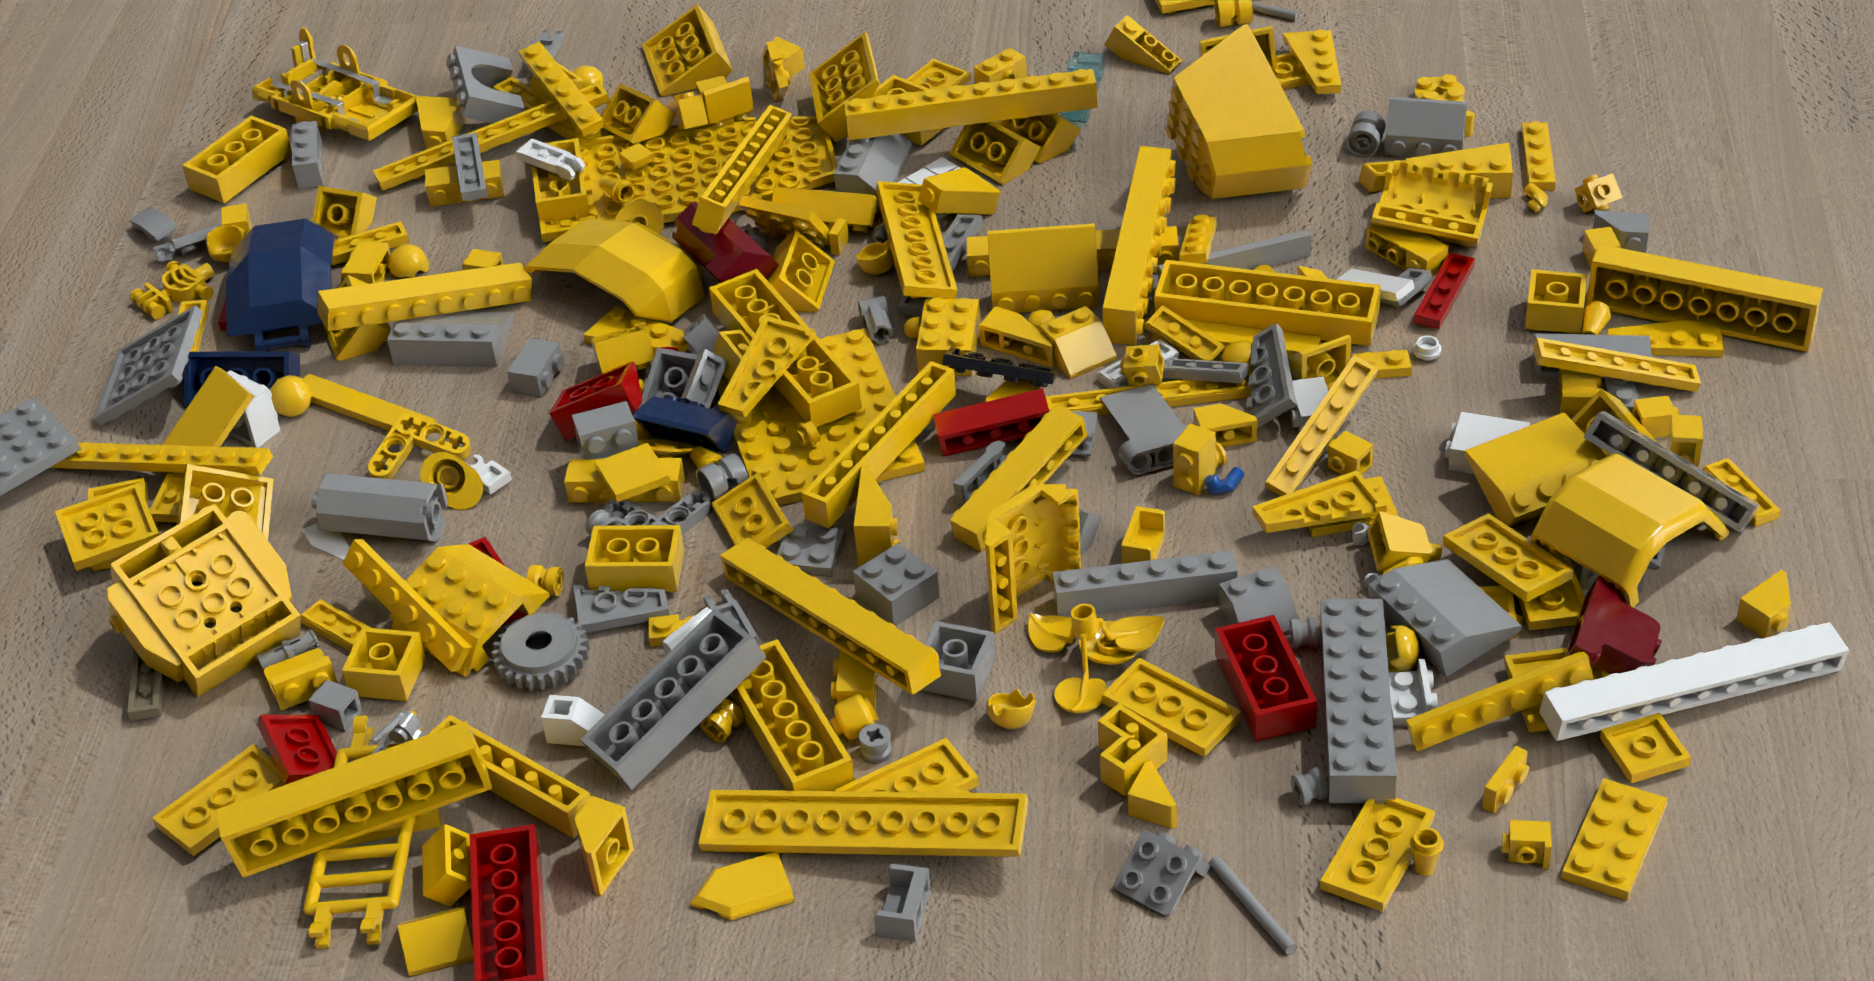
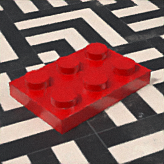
(297, 745)

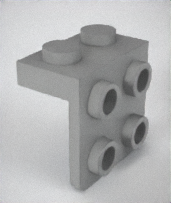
(1159, 871)

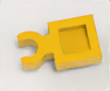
(662, 626)

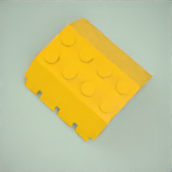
(1432, 205)
(1028, 542)
(472, 596)

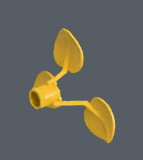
(1053, 633)

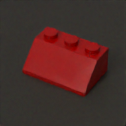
(600, 391)

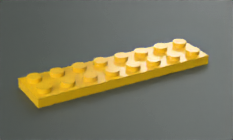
(915, 242)

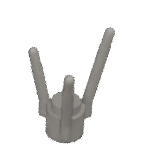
(401, 729)

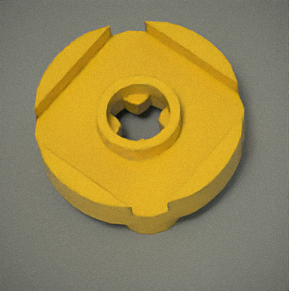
(1440, 87)

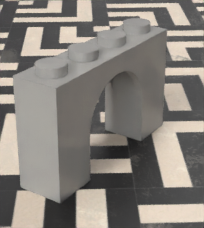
(471, 74)

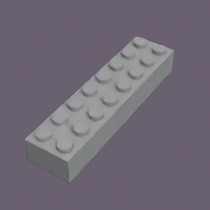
(1357, 701)

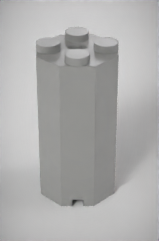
(380, 507)

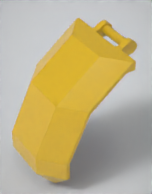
(630, 263)

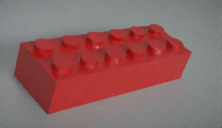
(508, 905)

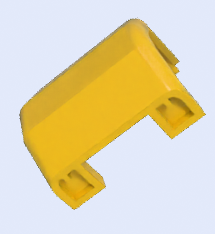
(1618, 520)

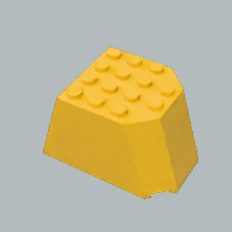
(1236, 123)

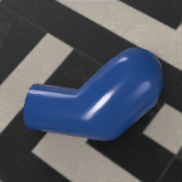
(1224, 485)

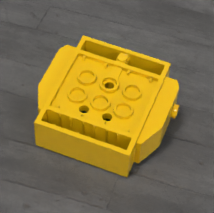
(167, 614)

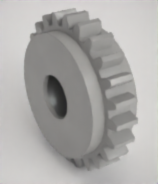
(540, 651)

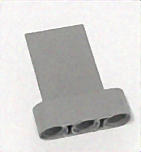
(1148, 425)

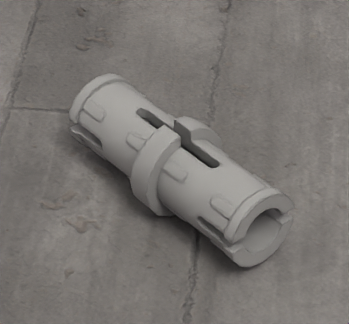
(289, 649)

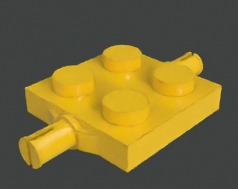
(776, 77)

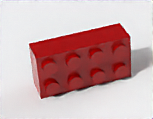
(1265, 678)

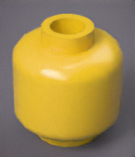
(853, 715)

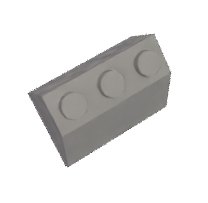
(1424, 126)

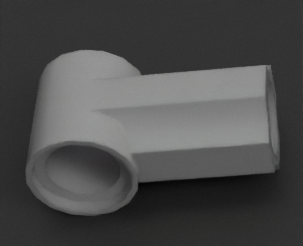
(876, 318)

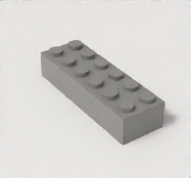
(673, 698)

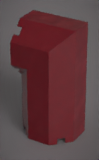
(723, 254)

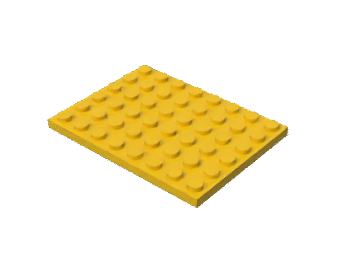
(769, 436)

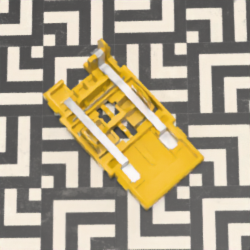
(358, 100)

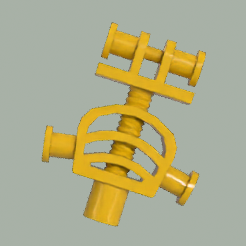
(179, 284)

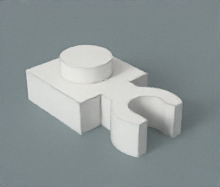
(492, 474)

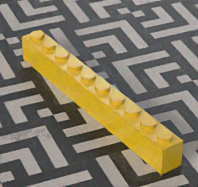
(971, 104)
(741, 170)
(832, 616)

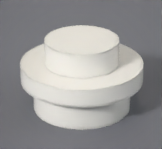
(1427, 348)

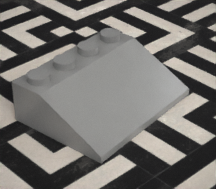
(451, 339)
(1445, 611)

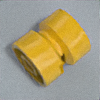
(1233, 11)

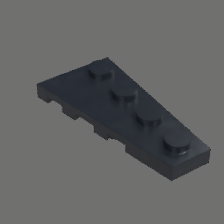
(975, 361)

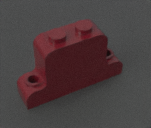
(1613, 632)

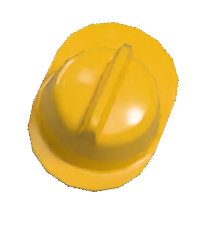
(460, 480)

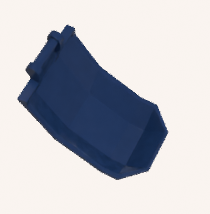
(277, 281)

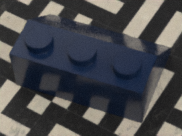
(687, 422)

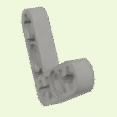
(692, 507)

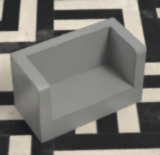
(904, 903)

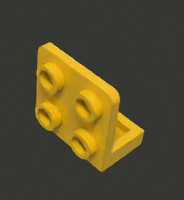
(299, 677)

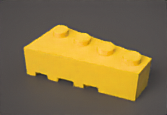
(1485, 161)

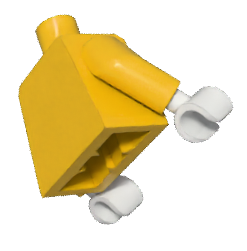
(1394, 543)

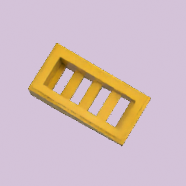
(1373, 175)

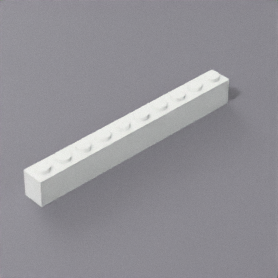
(1693, 680)

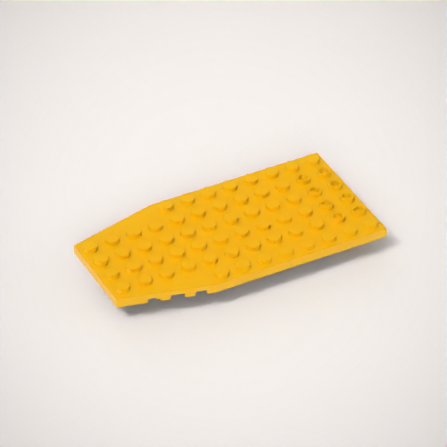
(680, 173)

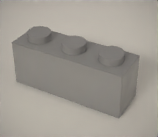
(307, 155)

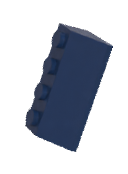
(258, 366)

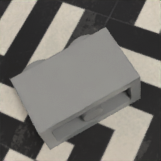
(535, 367)

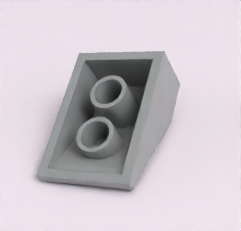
(668, 374)

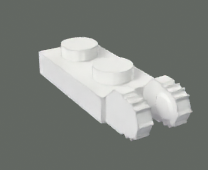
(550, 159)

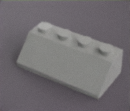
(871, 161)

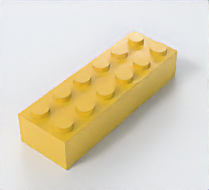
(792, 725)

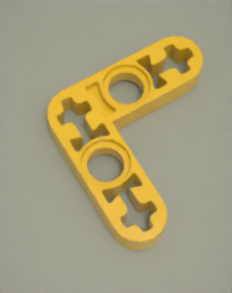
(410, 438)

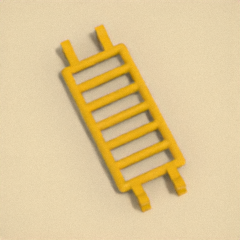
(373, 906)

